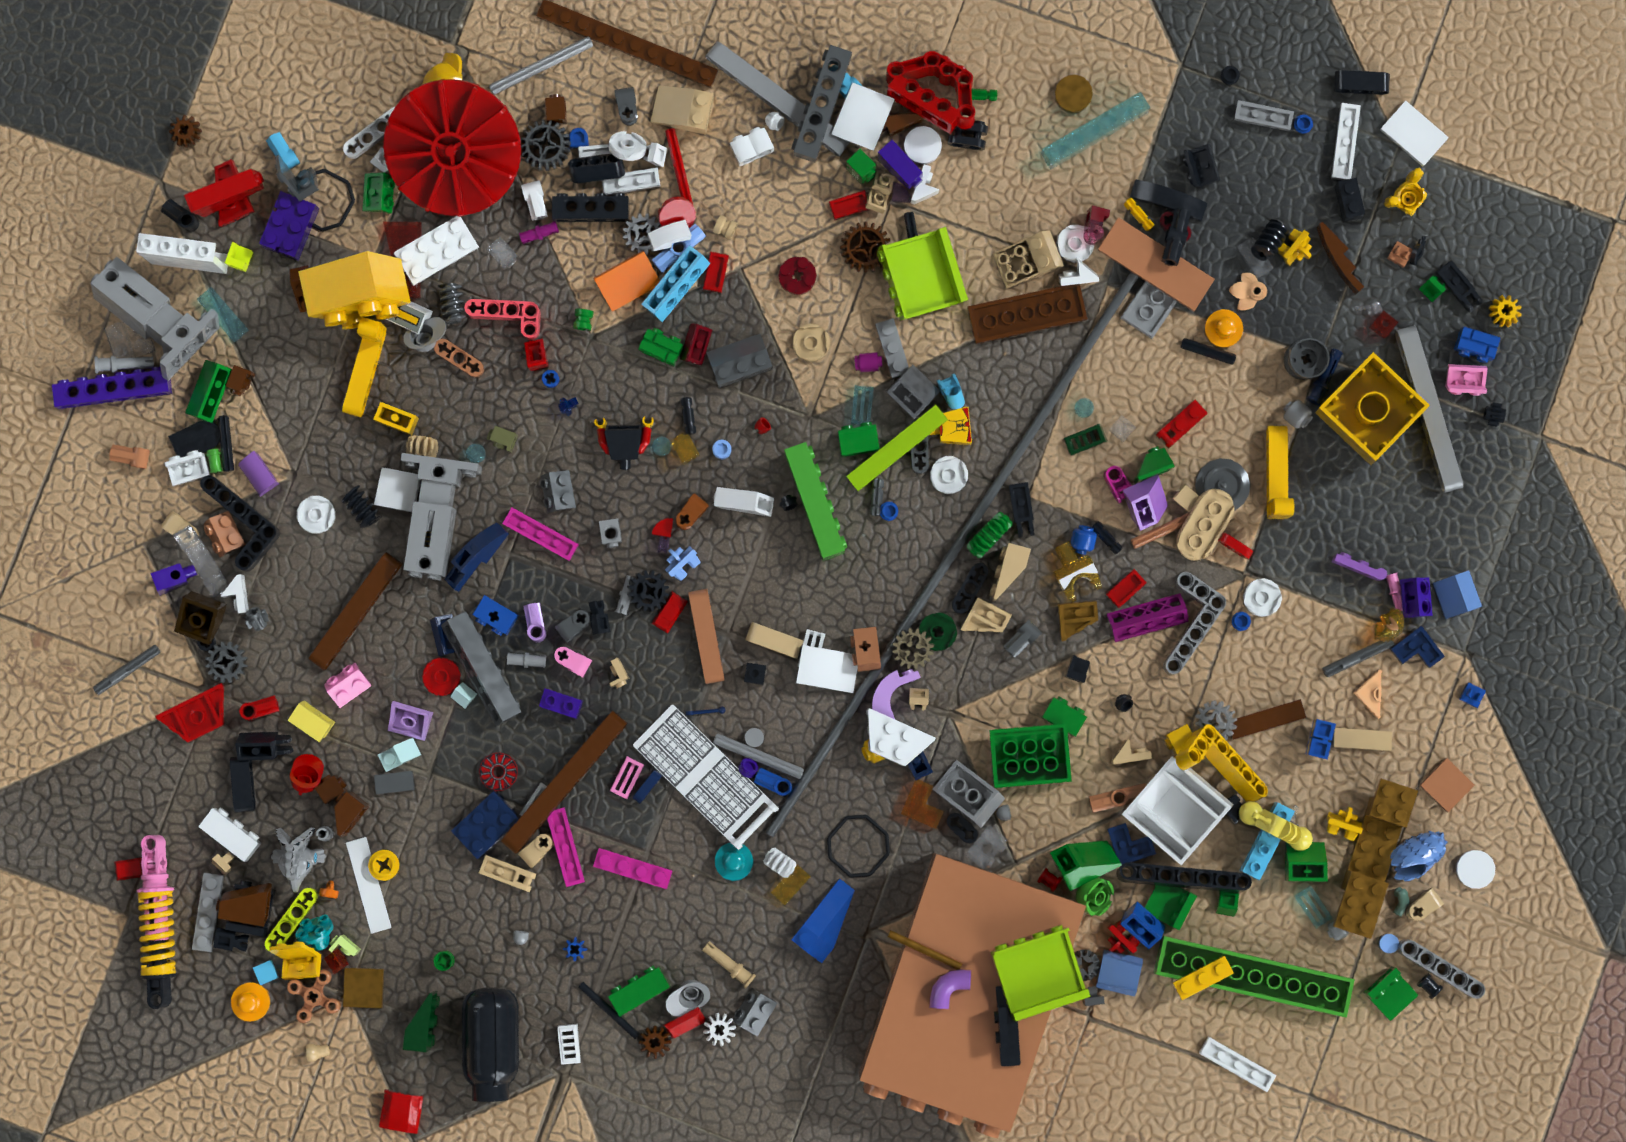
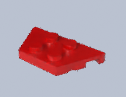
(196, 715)

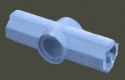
(669, 256)

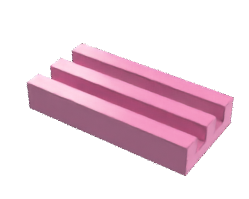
(634, 763)

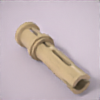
(737, 970)

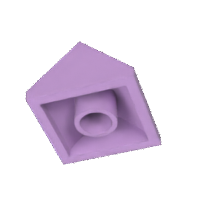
(409, 720)

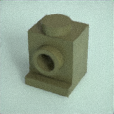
(502, 438)

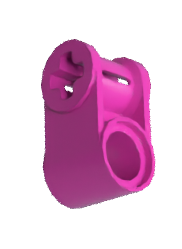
(1117, 485)

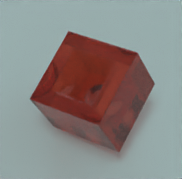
(1377, 325)

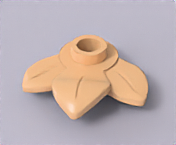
(1245, 291)

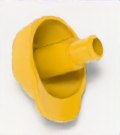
(449, 69)

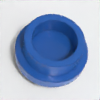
(1303, 124)
(888, 511)
(1241, 621)

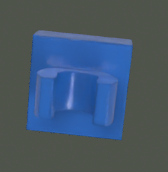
(1472, 695)

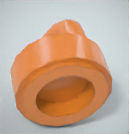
(329, 891)

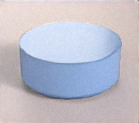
(721, 449)
(1388, 943)

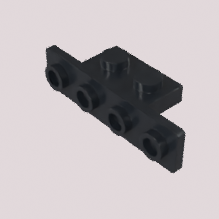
(1007, 1032)

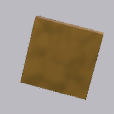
(363, 987)

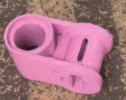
(575, 663)

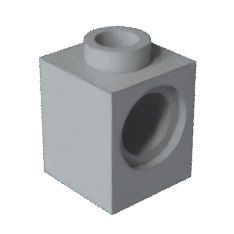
(610, 524)

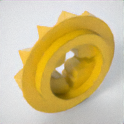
(374, 866)

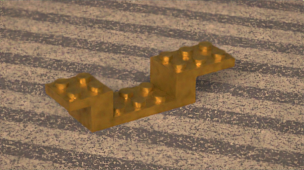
(1370, 859)

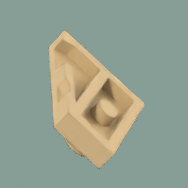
(986, 617)

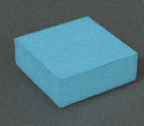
(265, 972)

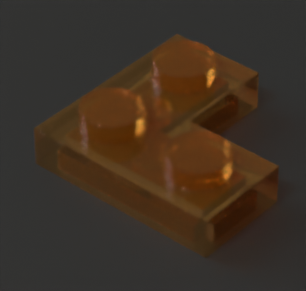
(916, 806)

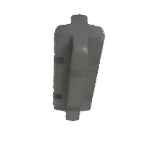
(877, 496)

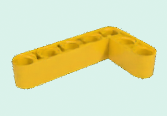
(373, 337)
(1278, 503)
(1211, 744)

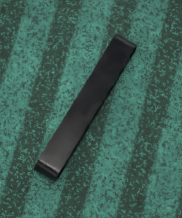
(1192, 874)

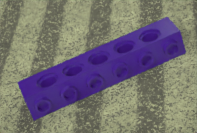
(62, 389)

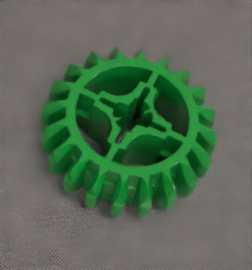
(989, 535)

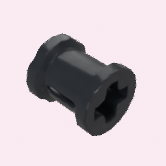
(1434, 991)

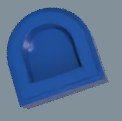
(578, 138)

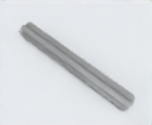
(758, 756)

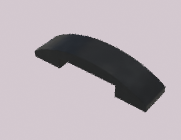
(1168, 198)

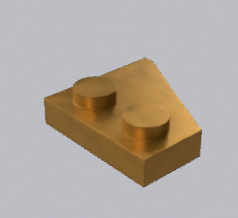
(1076, 616)

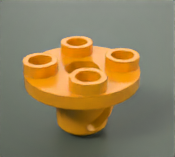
(1223, 328)
(250, 1001)

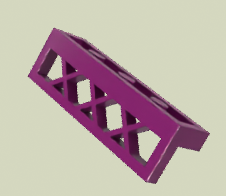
(1149, 620)

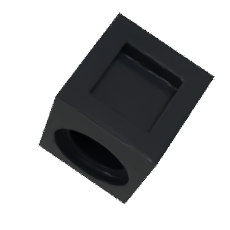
(755, 673)

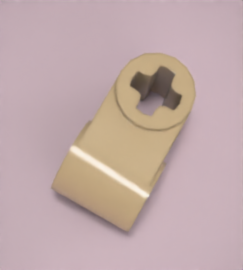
(175, 522)
(535, 851)
(1426, 903)

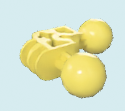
(1298, 837)

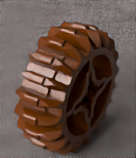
(856, 250)

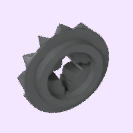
(1093, 968)

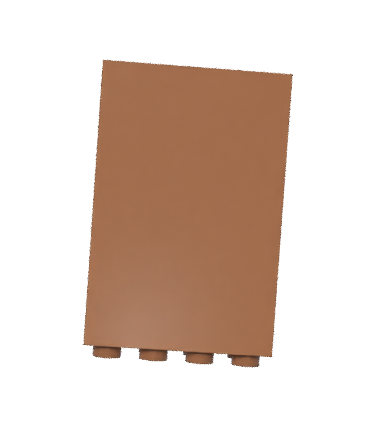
(952, 1053)

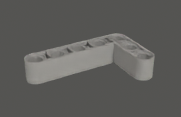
(1196, 624)

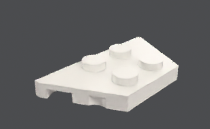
(895, 739)

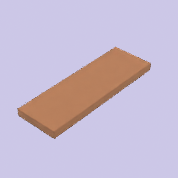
(1144, 257)

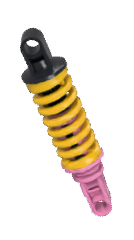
(156, 900)

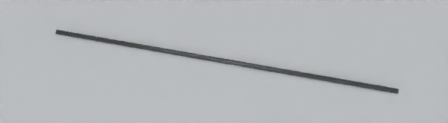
(953, 552)

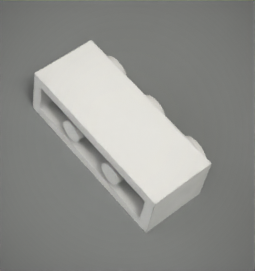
(230, 834)

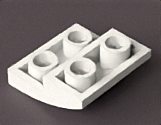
(397, 489)

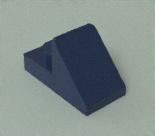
(920, 766)

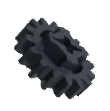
(643, 585)

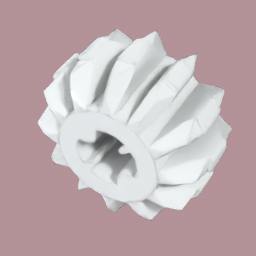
(779, 862)
(718, 1021)

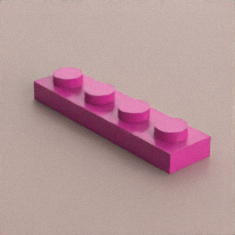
(540, 534)
(565, 847)
(632, 868)

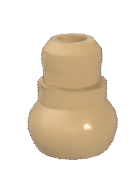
(315, 1052)

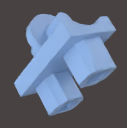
(679, 559)

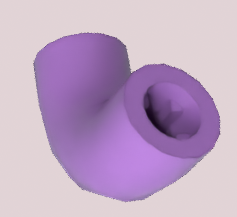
(947, 985)

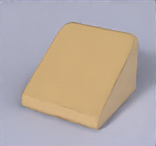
(1186, 498)

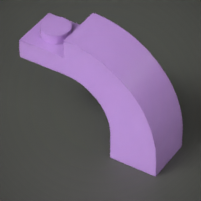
(884, 691)

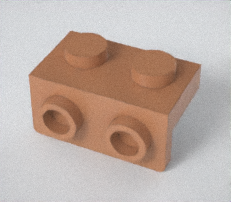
(223, 533)

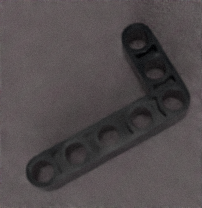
(245, 517)

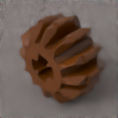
(192, 129)
(652, 1035)

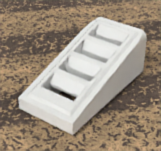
(563, 1028)

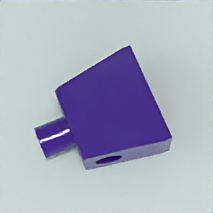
(163, 578)

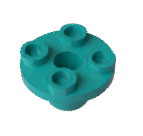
(733, 863)
(315, 932)

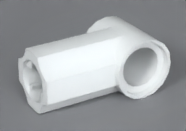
(534, 196)

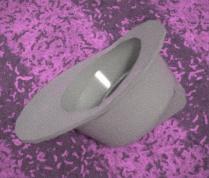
(431, 332)
(687, 997)

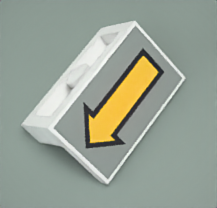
(411, 317)

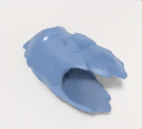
(1418, 855)

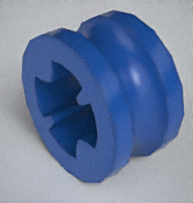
(556, 377)

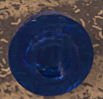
(566, 406)

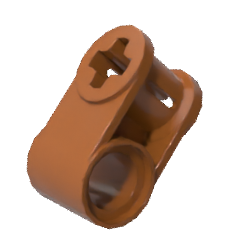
(693, 510)

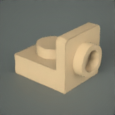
(618, 669)

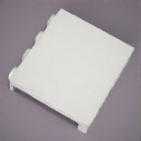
(181, 253)

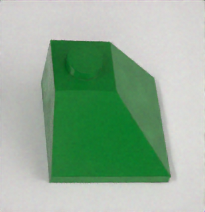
(1154, 463)

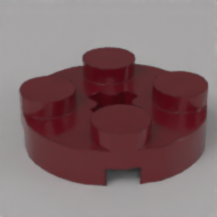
(803, 266)

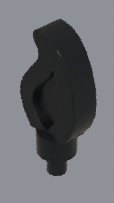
(1417, 251)

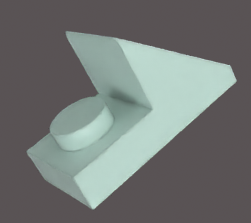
(399, 754)

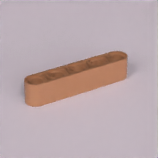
(706, 636)

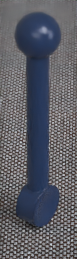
(721, 710)

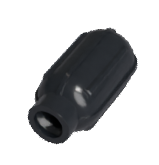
(490, 1042)

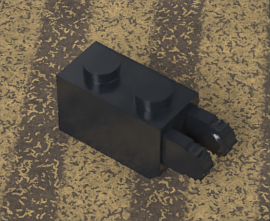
(262, 745)

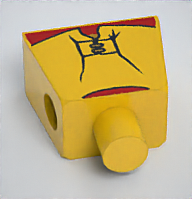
(956, 428)

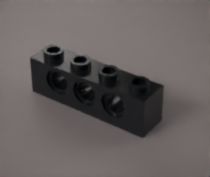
(620, 213)

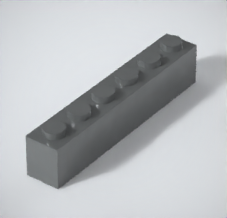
(481, 668)

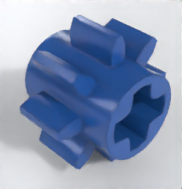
(569, 948)

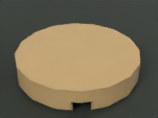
(811, 342)

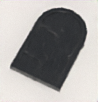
(199, 436)

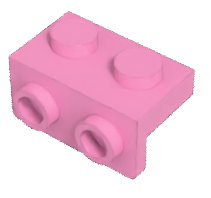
(1466, 379)
(347, 685)

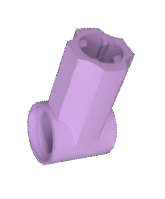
(534, 620)

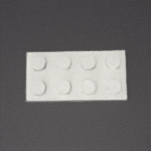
(436, 250)

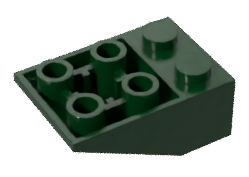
(419, 1032)

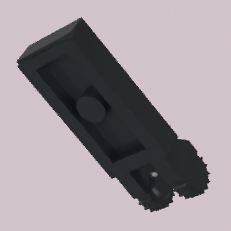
(1458, 285)
(1021, 507)

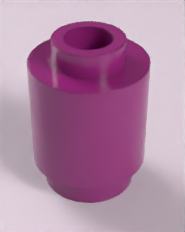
(868, 362)

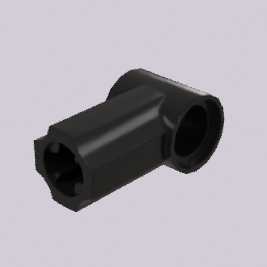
(180, 215)

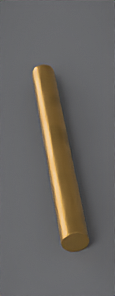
(924, 950)

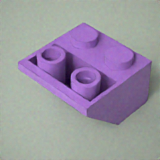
(1146, 502)

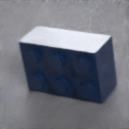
(486, 825)

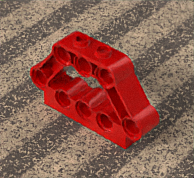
(918, 68)

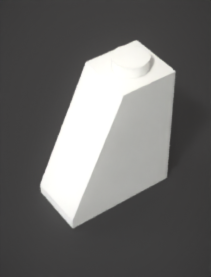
(743, 501)

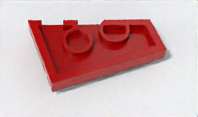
(238, 209)

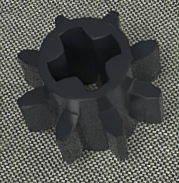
(1494, 414)

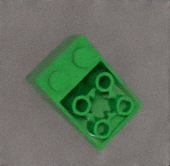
(1084, 862)

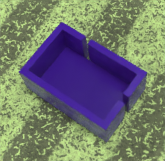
(289, 226)

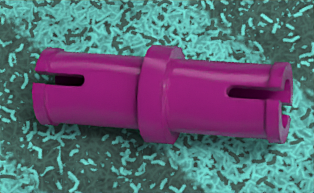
(539, 232)

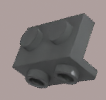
(557, 491)
(754, 1011)

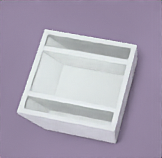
(1177, 810)

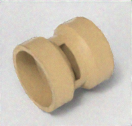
(724, 227)

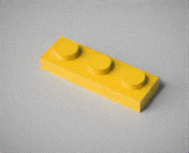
(1203, 977)

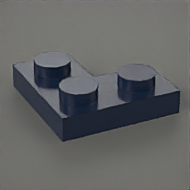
(1418, 643)
(1125, 848)

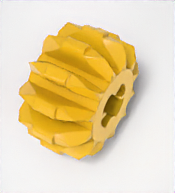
(1507, 304)

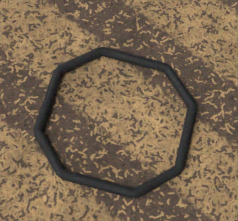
(349, 207)
(839, 865)

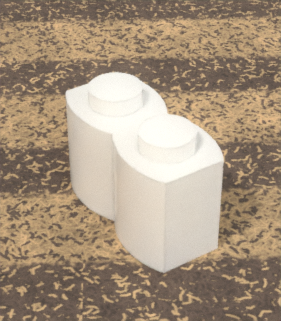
(751, 146)

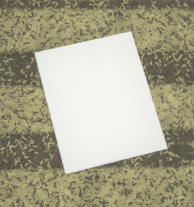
(863, 116)

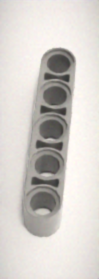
(1450, 970)

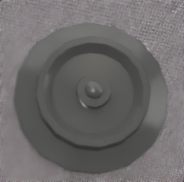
(1226, 476)

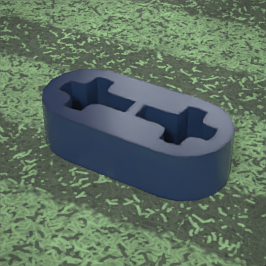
(647, 786)

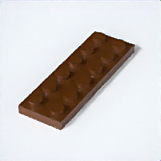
(1027, 313)

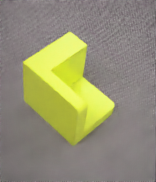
(238, 257)

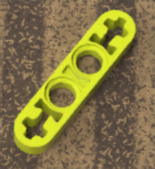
(289, 918)

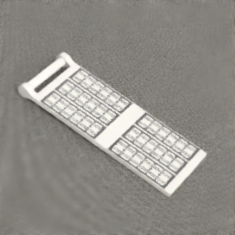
(703, 775)

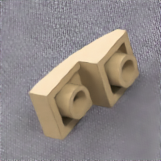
(879, 191)

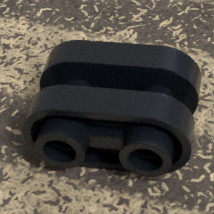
(976, 143)

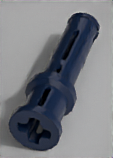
(1321, 385)

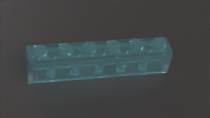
(1095, 130)

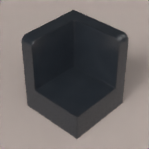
(1077, 669)
(1233, 813)

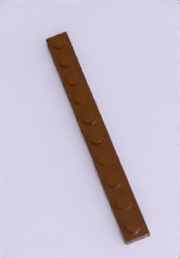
(627, 43)

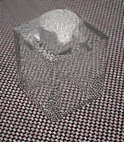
(502, 253)

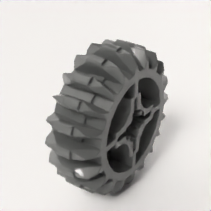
(541, 161)

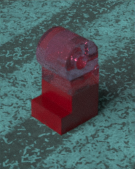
(1093, 224)

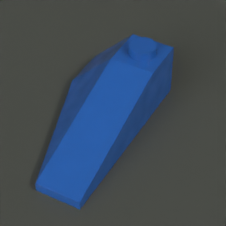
(823, 926)

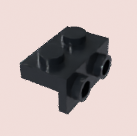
(1201, 166)

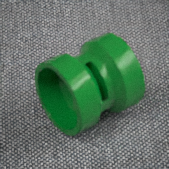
(582, 321)
(444, 960)

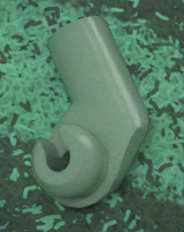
(1403, 900)

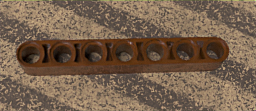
(355, 611)

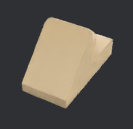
(1124, 754)

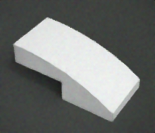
(667, 235)

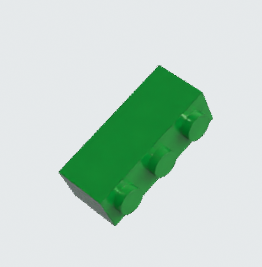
(208, 391)
(638, 990)

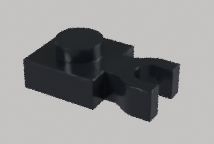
(598, 619)
(228, 939)

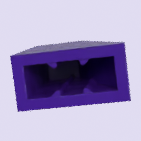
(900, 165)

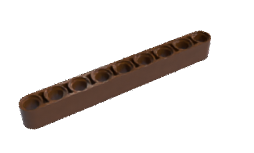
(564, 782)

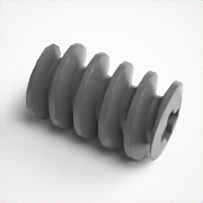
(452, 303)

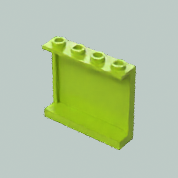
(922, 274)
(1039, 973)

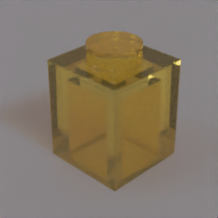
(685, 448)

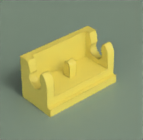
(311, 721)

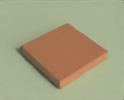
(1447, 785)

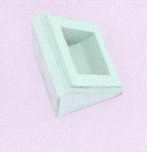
(463, 695)

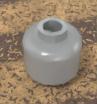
(1297, 414)

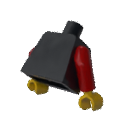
(624, 441)

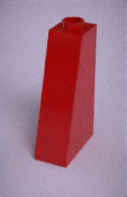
(224, 192)

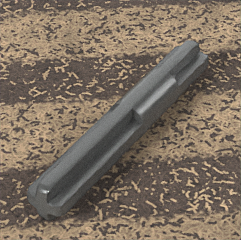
(1356, 657)
(126, 670)

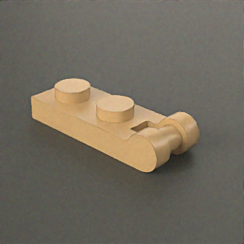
(506, 873)

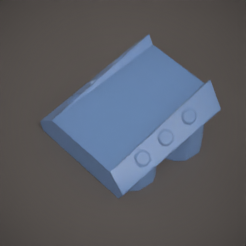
(1119, 973)

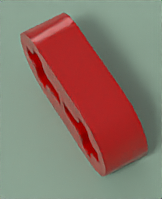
(1235, 545)

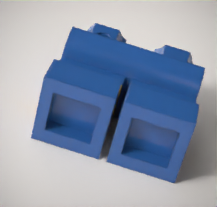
(1318, 740)

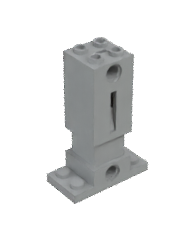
(151, 315)
(434, 513)

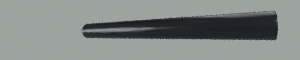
(609, 1010)

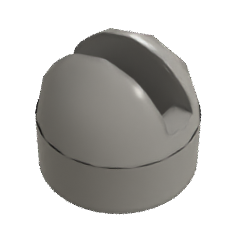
(1003, 813)
(520, 937)

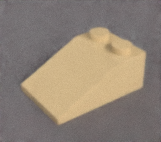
(683, 108)

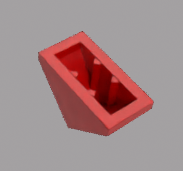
(536, 355)

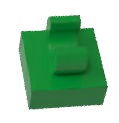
(1432, 288)

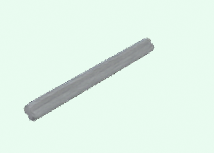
(540, 65)

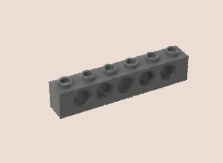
(835, 56)

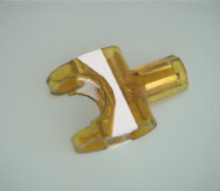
(1074, 569)

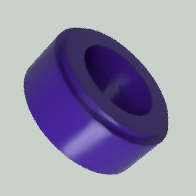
(748, 768)

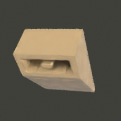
(1028, 259)
(1014, 561)

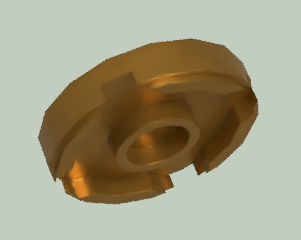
(1073, 93)

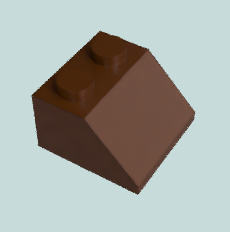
(348, 812)

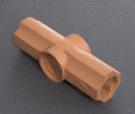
(1106, 800)

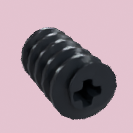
(1269, 240)
(360, 507)

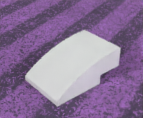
(826, 669)

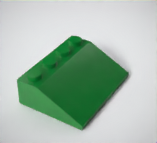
(1030, 755)

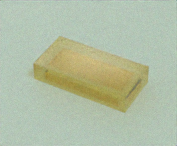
(790, 886)

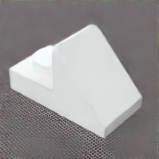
(924, 191)
(1083, 275)
(238, 589)

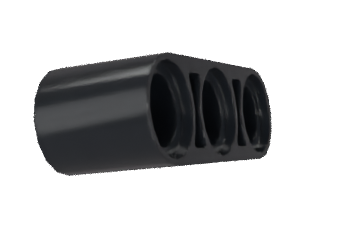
(1362, 82)
(596, 168)
(242, 785)

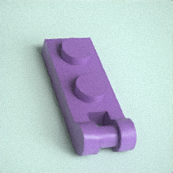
(1360, 567)

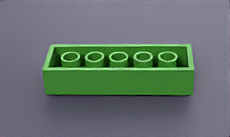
(814, 501)

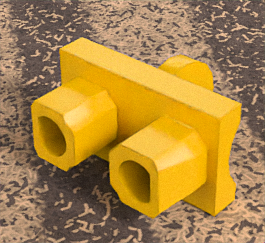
(1299, 248)
(1345, 820)

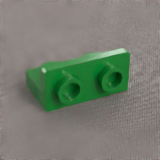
(378, 192)

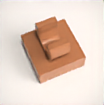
(1400, 254)

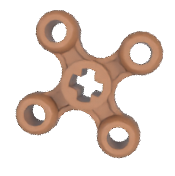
(310, 1003)

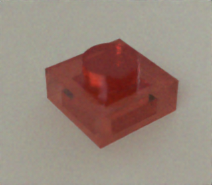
(336, 961)

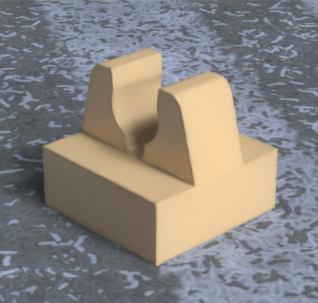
(918, 697)
(222, 863)

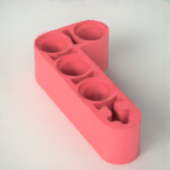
(501, 314)

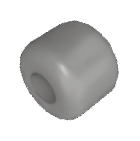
(1336, 933)

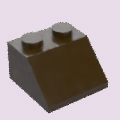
(199, 617)

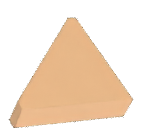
(1370, 693)

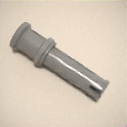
(113, 364)

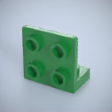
(1170, 905)
(1391, 993)

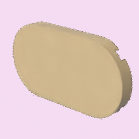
(1205, 524)

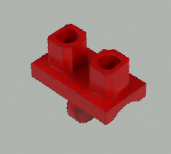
(1130, 943)

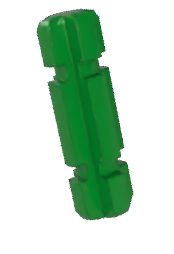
(983, 94)

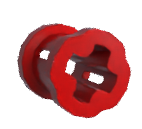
(1049, 880)

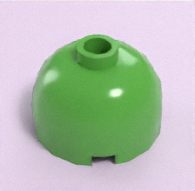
(1095, 896)

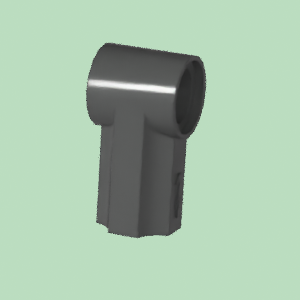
(1025, 635)

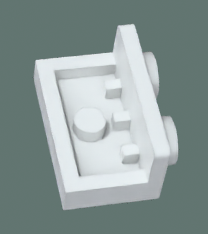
(187, 468)

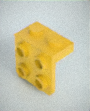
(298, 960)

